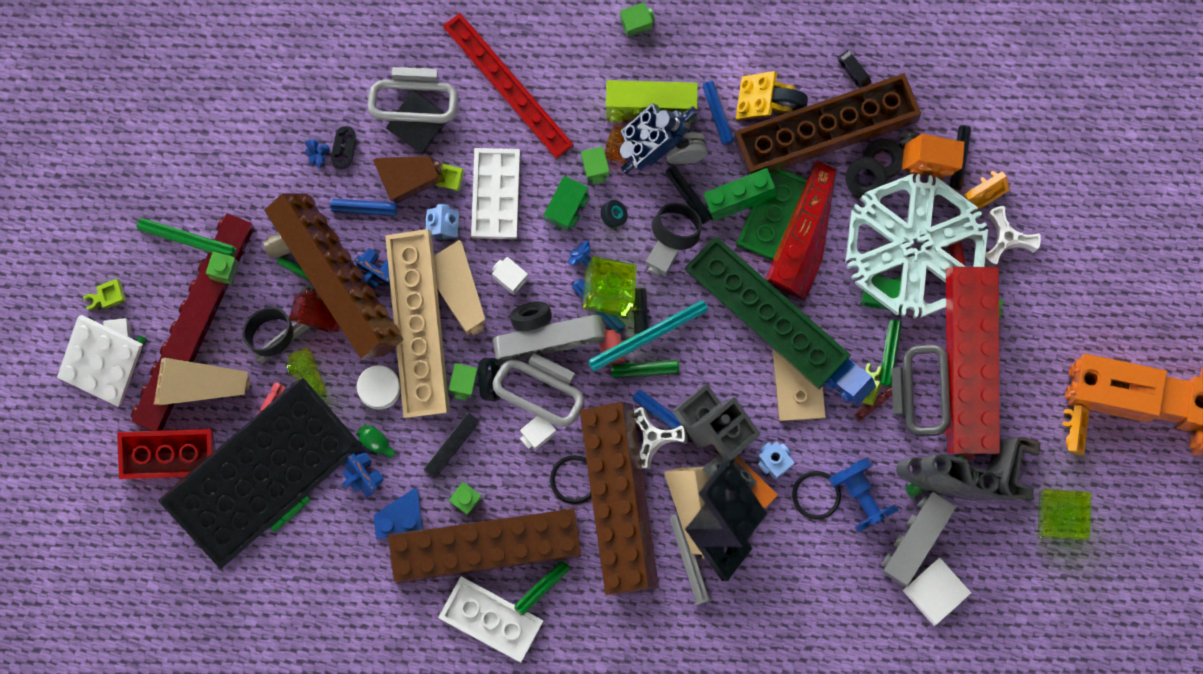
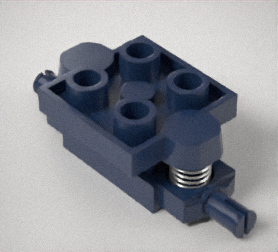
(653, 135)

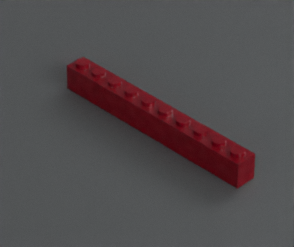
(192, 323)

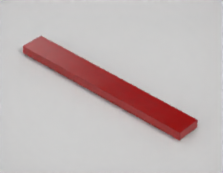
(508, 86)

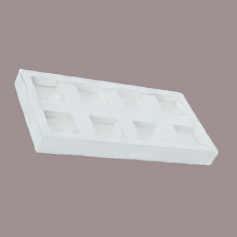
(495, 193)

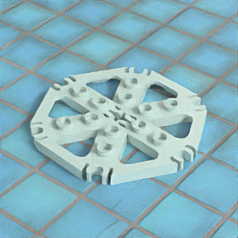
(899, 232)

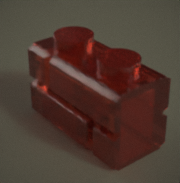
(312, 312)

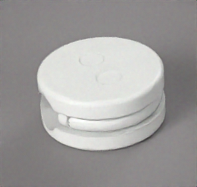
(378, 387)

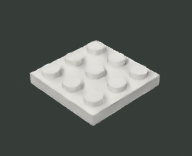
(99, 360)

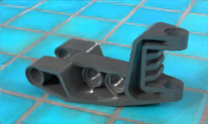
(957, 479)

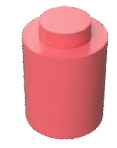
(611, 340)

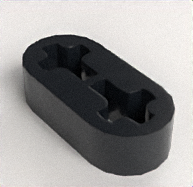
(854, 69)
(338, 147)
(486, 378)

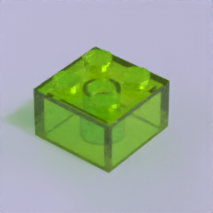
(609, 286)
(1064, 515)

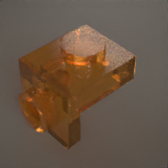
(613, 145)

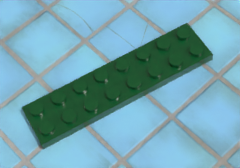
(767, 312)

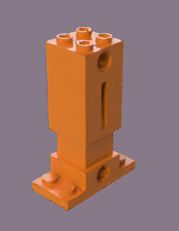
(1138, 394)

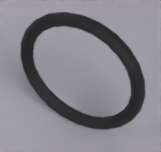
(552, 480)
(799, 508)

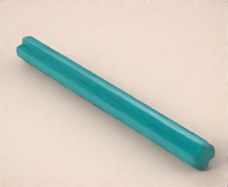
(648, 335)

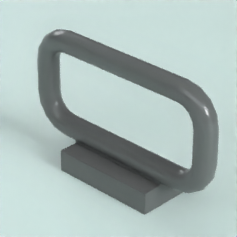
(903, 390)

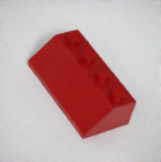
(162, 452)

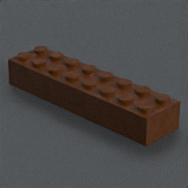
(827, 125)
(334, 275)
(619, 499)
(484, 546)

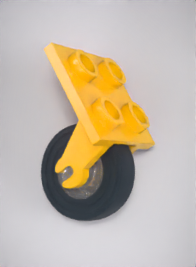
(762, 95)

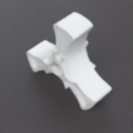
(1008, 237)
(655, 438)

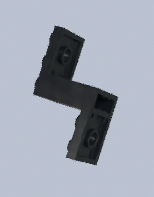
(726, 520)

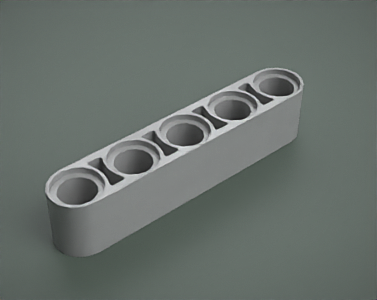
(549, 338)

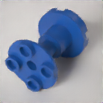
(858, 486)

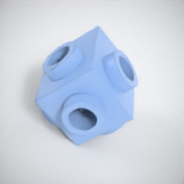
(443, 222)
(775, 468)

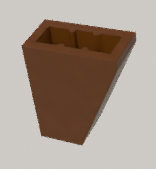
(408, 175)

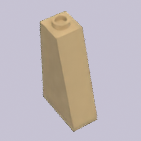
(458, 288)
(191, 381)
(684, 487)

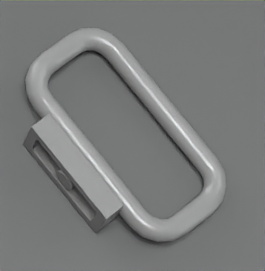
(413, 80)
(548, 373)

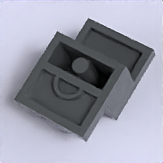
(716, 422)

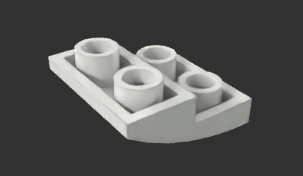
(936, 591)

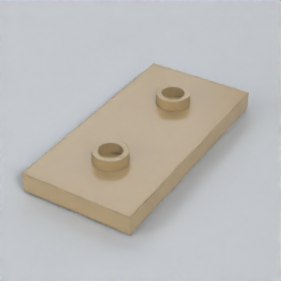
(795, 394)

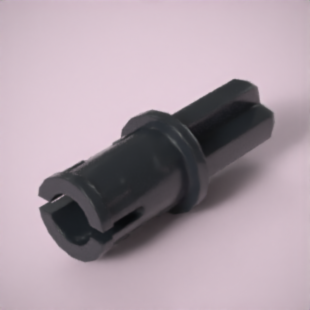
(640, 310)

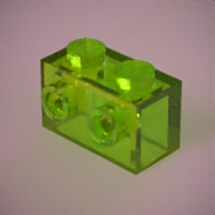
(304, 365)

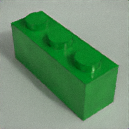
(740, 194)

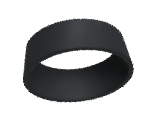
(670, 239)
(257, 320)

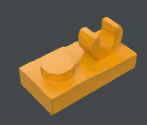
(988, 190)
(1078, 429)

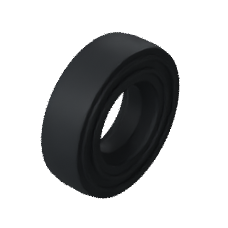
(890, 147)
(862, 164)
(531, 316)

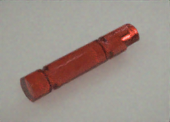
(881, 398)

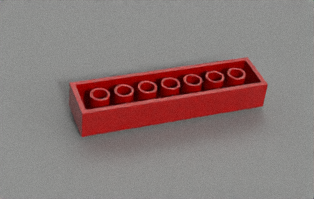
(973, 359)

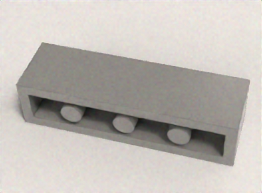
(918, 539)

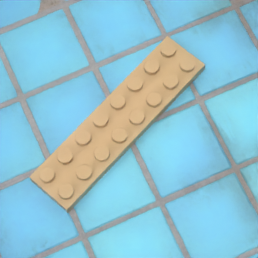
(418, 319)

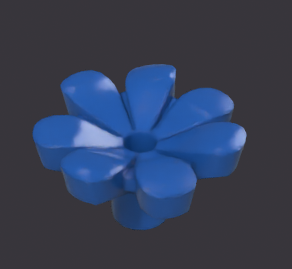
(316, 152)
(581, 254)

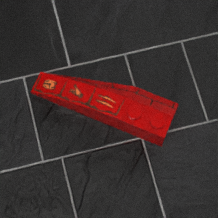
(805, 236)

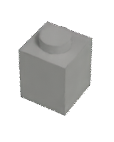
(661, 259)

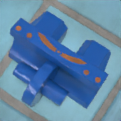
(367, 263)
(358, 477)

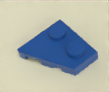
(399, 516)

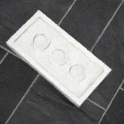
(490, 619)

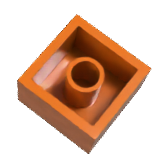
(932, 156)

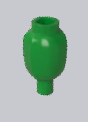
(374, 440)

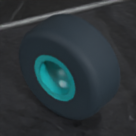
(608, 216)

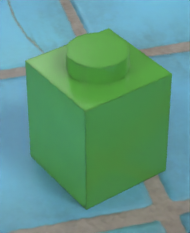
(637, 19)
(595, 165)
(222, 268)
(463, 381)
(465, 499)

